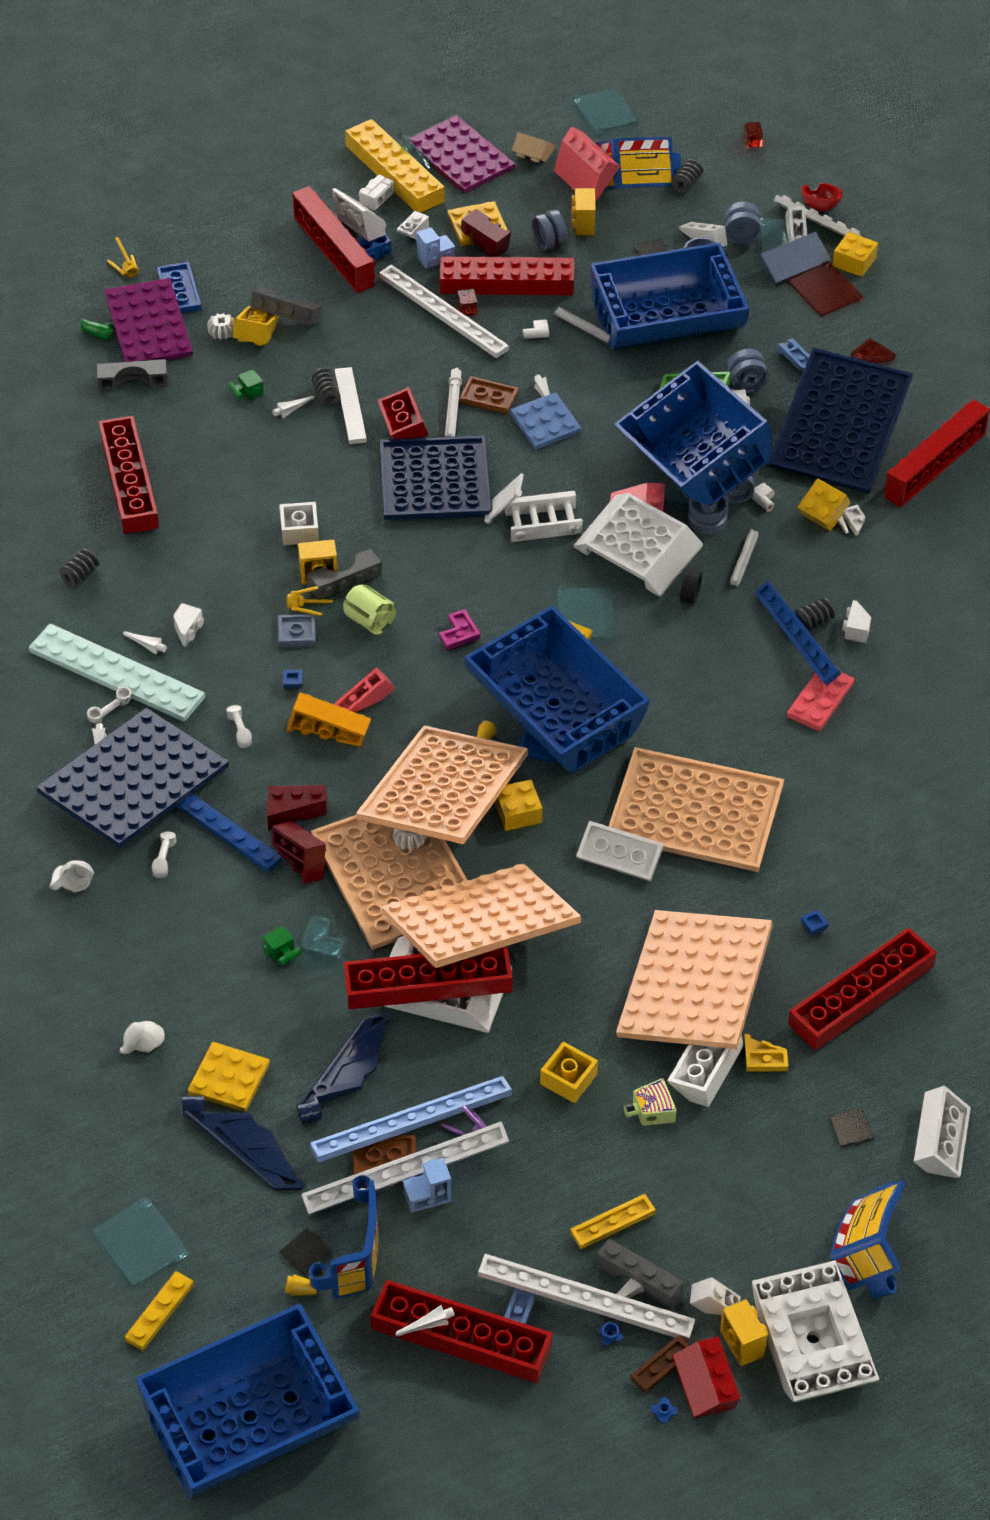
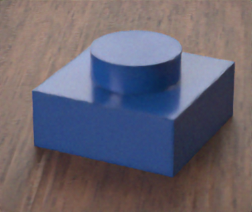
(292, 679)
(814, 922)

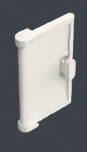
(504, 498)

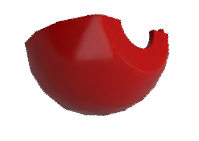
(823, 198)

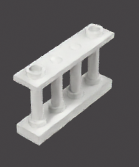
(543, 503)

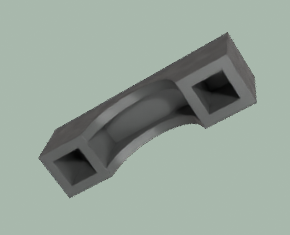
(299, 311)
(113, 374)
(329, 582)
(620, 1261)

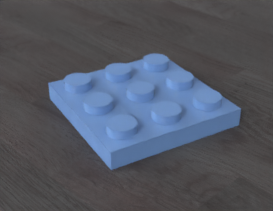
(545, 421)

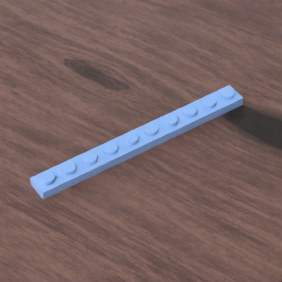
(410, 1119)

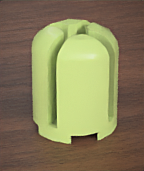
(369, 608)

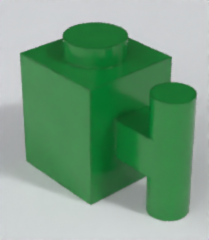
(249, 384)
(280, 946)

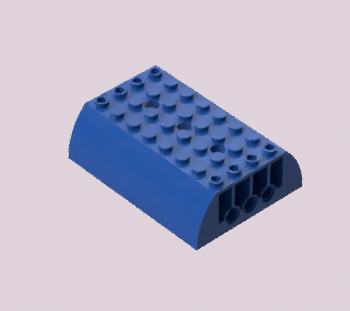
(671, 284)
(715, 418)
(564, 672)
(241, 1377)

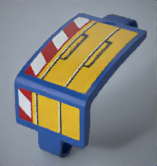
(642, 161)
(862, 1244)
(354, 1271)

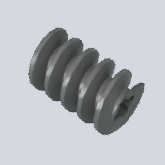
(687, 176)
(325, 387)
(79, 567)
(816, 613)

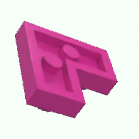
(462, 631)

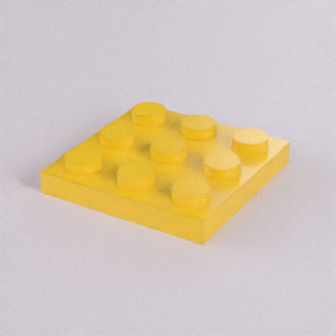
(457, 214)
(229, 1076)

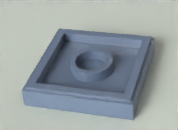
(296, 630)

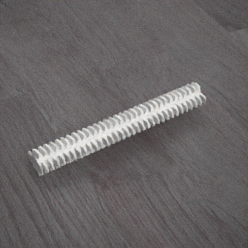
(591, 329)
(744, 557)

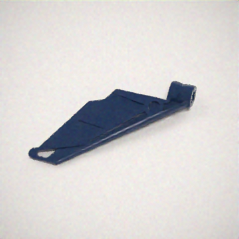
(348, 1068)
(245, 1140)

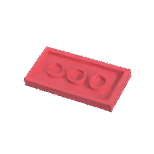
(819, 701)

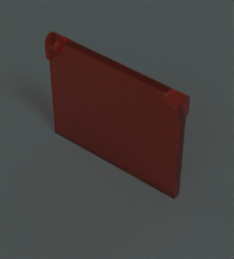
(825, 288)

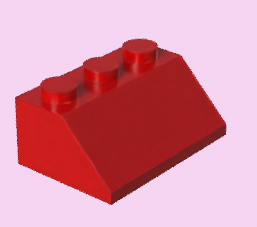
(403, 415)
(706, 1378)

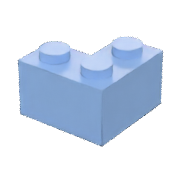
(432, 247)
(430, 1188)

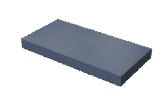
(794, 258)

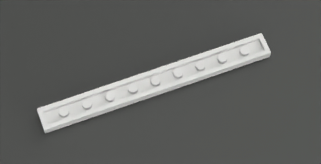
(444, 311)
(407, 1166)
(586, 1297)

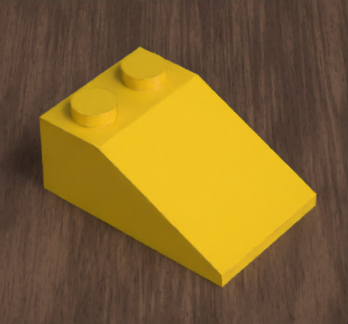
(255, 326)

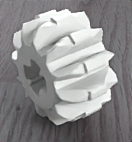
(221, 326)
(408, 839)

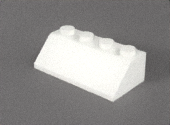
(358, 216)
(703, 1071)
(942, 1133)

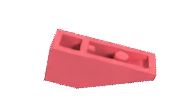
(367, 692)

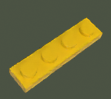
(612, 1221)
(159, 1311)

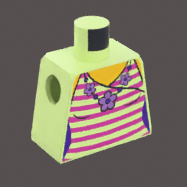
(652, 1104)

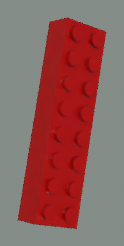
(333, 239)
(507, 275)
(936, 453)
(128, 475)
(416, 980)
(861, 988)
(469, 1334)

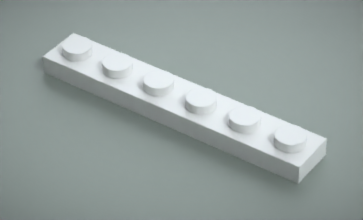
(812, 215)

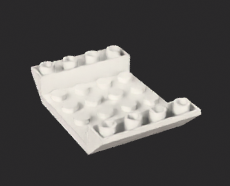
(641, 541)

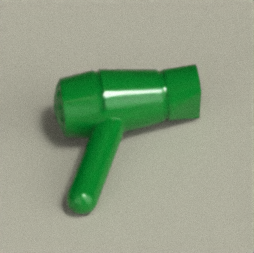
(99, 330)

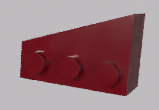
(485, 234)
(295, 803)
(301, 849)

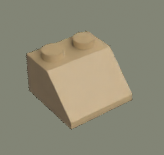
(532, 147)

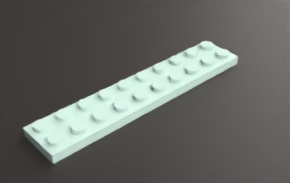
(117, 671)

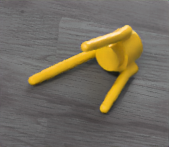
(129, 267)
(295, 601)

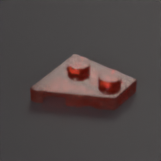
(873, 352)

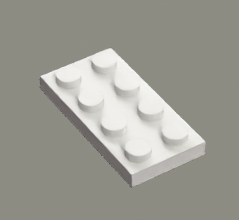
(620, 851)

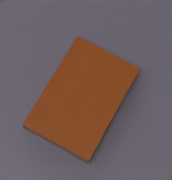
(489, 395)
(383, 1152)

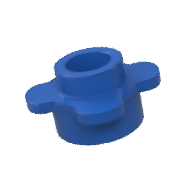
(610, 1327)
(663, 1416)

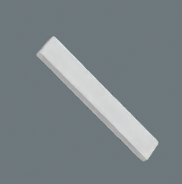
(350, 406)

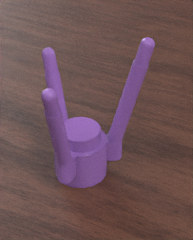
(473, 1116)

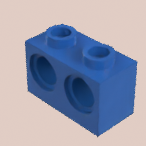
(377, 247)

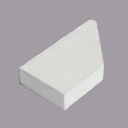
(854, 518)

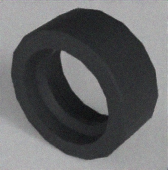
(690, 586)

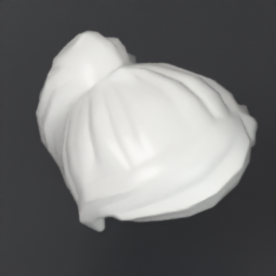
(72, 876)
(142, 1037)

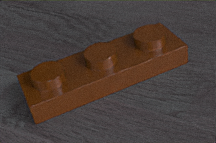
(658, 1366)

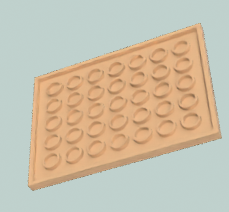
(442, 784)
(698, 808)
(378, 872)
(480, 915)
(695, 979)

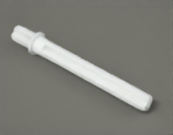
(455, 382)

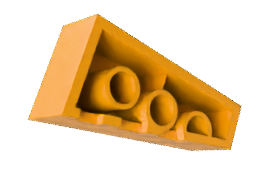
(327, 720)

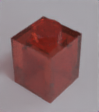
(753, 134)
(467, 302)

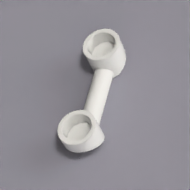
(123, 696)
(243, 735)
(160, 865)

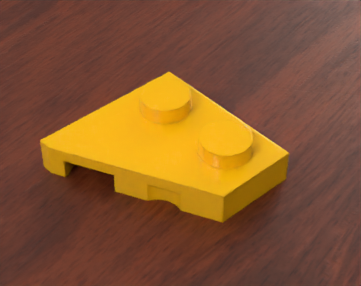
(764, 1056)

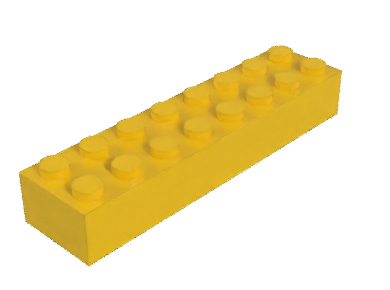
(393, 162)

